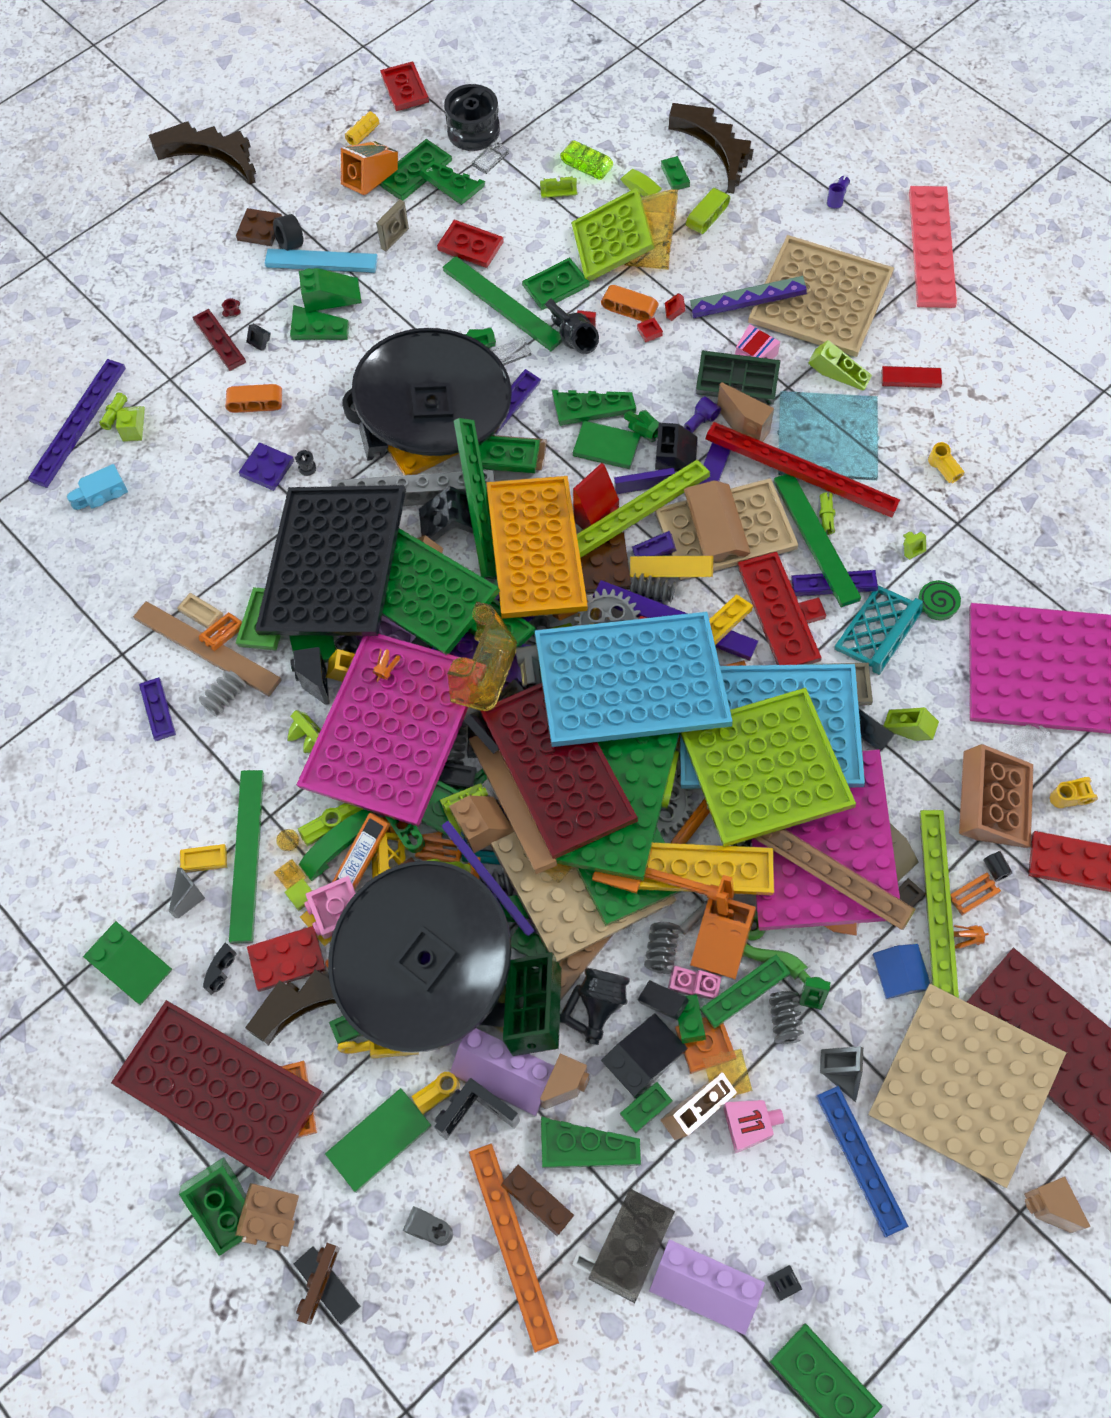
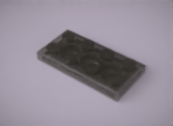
(631, 1245)

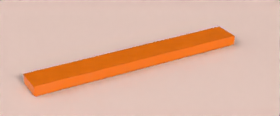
(513, 1249)

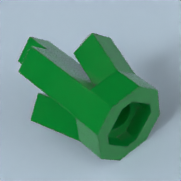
(484, 336)
(643, 424)

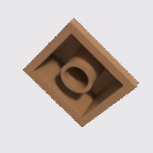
(480, 821)
(565, 1082)
(1057, 1206)

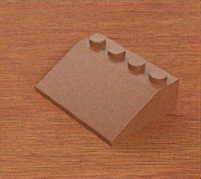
(996, 797)

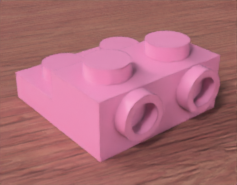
(328, 904)

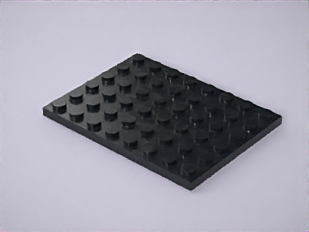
(332, 561)

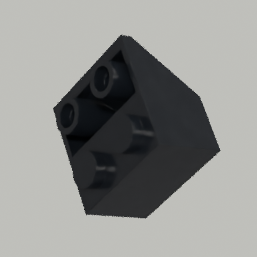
(675, 447)

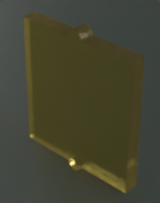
(732, 1066)

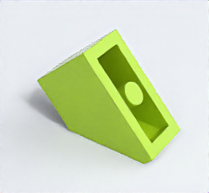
(130, 423)
(912, 723)

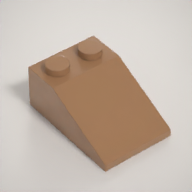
(745, 413)

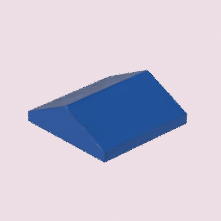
(901, 970)

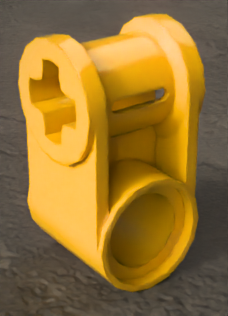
(1077, 793)

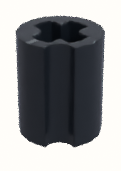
(997, 866)

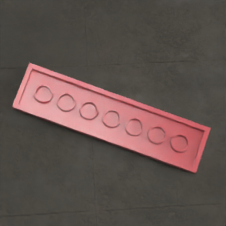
(932, 247)

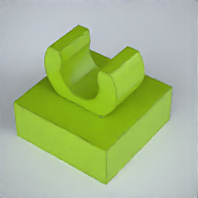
(914, 544)

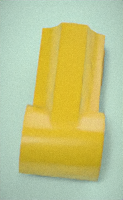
(945, 463)
(434, 1094)

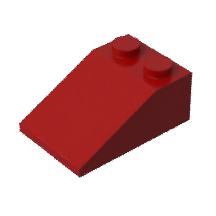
(594, 498)

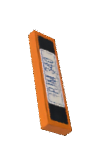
(363, 849)

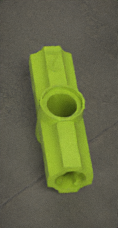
(319, 827)

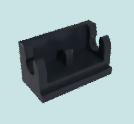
(371, 443)

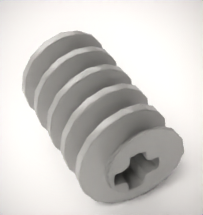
(221, 692)

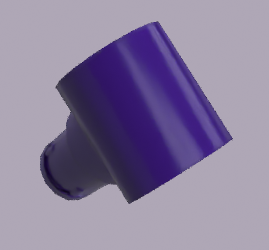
(837, 192)
(705, 411)

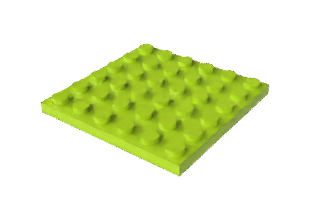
(768, 768)

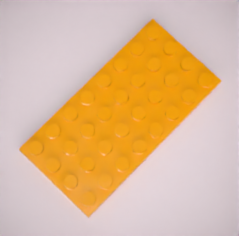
(536, 547)

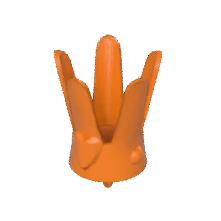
(380, 669)
(975, 933)

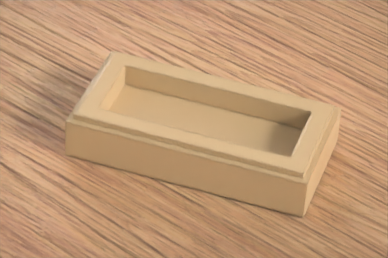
(199, 611)

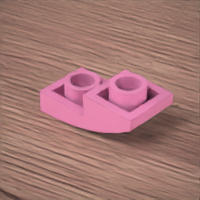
(691, 982)

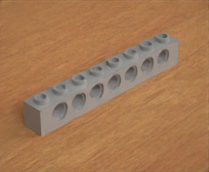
(419, 487)

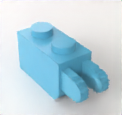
(97, 488)

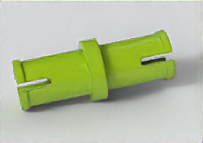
(111, 411)
(827, 512)

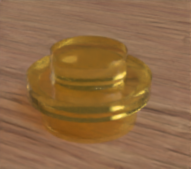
(287, 840)

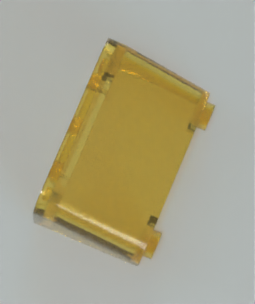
(661, 215)
(481, 679)

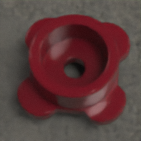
(231, 307)

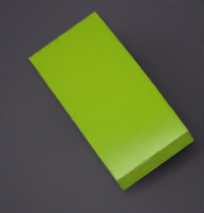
(643, 183)

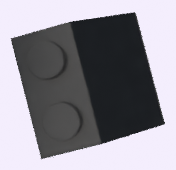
(311, 672)

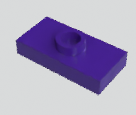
(656, 546)

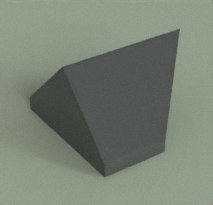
(184, 894)
(843, 1068)

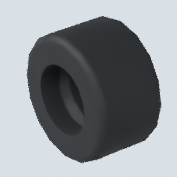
(288, 232)

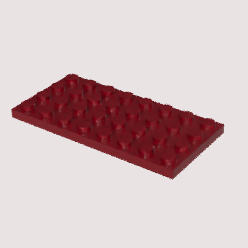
(564, 787)
(1041, 1007)
(218, 1089)

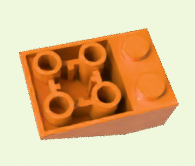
(723, 938)

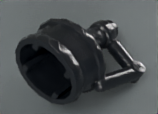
(575, 329)
(602, 996)

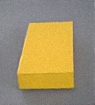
(203, 858)

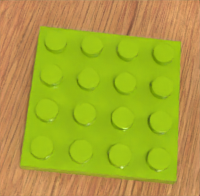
(612, 235)

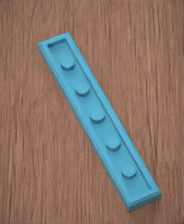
(321, 259)

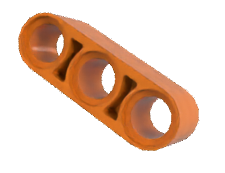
(629, 303)
(253, 398)

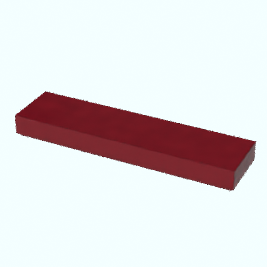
(219, 339)

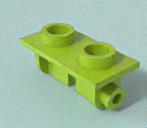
(555, 188)

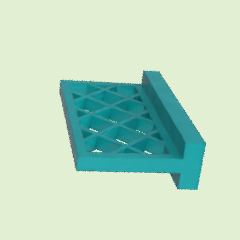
(896, 632)

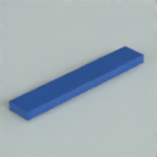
(862, 1161)

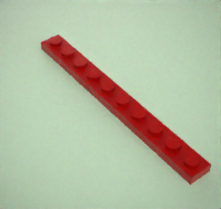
(802, 469)

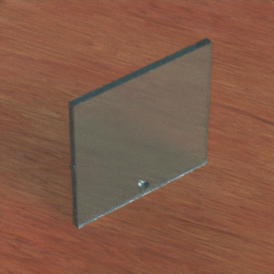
(831, 431)

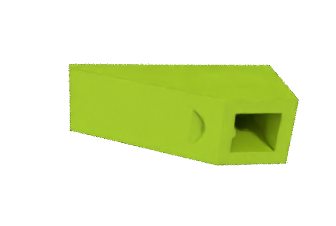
(837, 365)

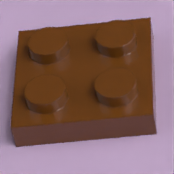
(257, 227)

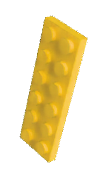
(707, 864)

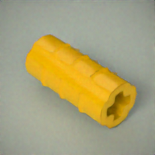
(362, 128)

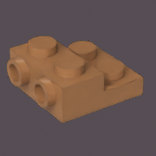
(267, 1217)

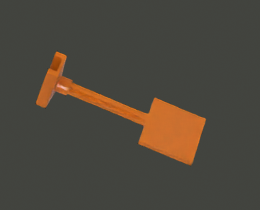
(719, 893)

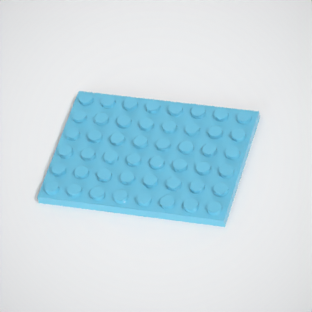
(631, 679)
(832, 694)

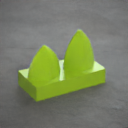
(303, 725)

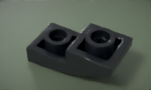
(214, 977)

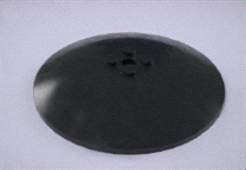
(424, 365)
(380, 946)

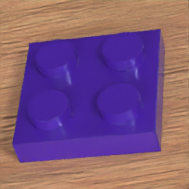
(266, 466)

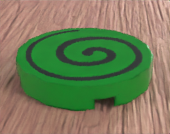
(940, 600)

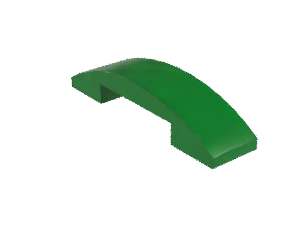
(332, 844)

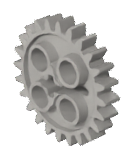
(605, 604)
(679, 813)

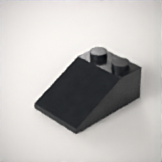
(644, 1055)

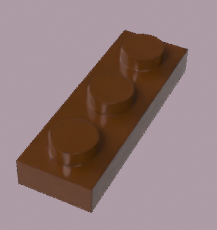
(537, 1200)
(317, 1283)

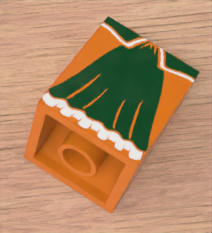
(367, 165)

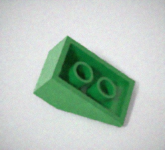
(328, 289)
(127, 963)
(216, 1204)

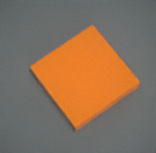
(716, 1041)

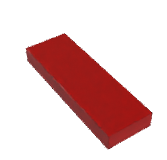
(911, 376)

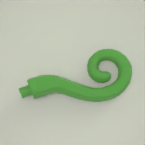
(793, 963)

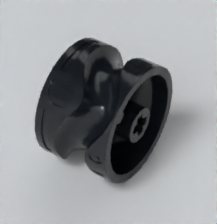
(472, 117)

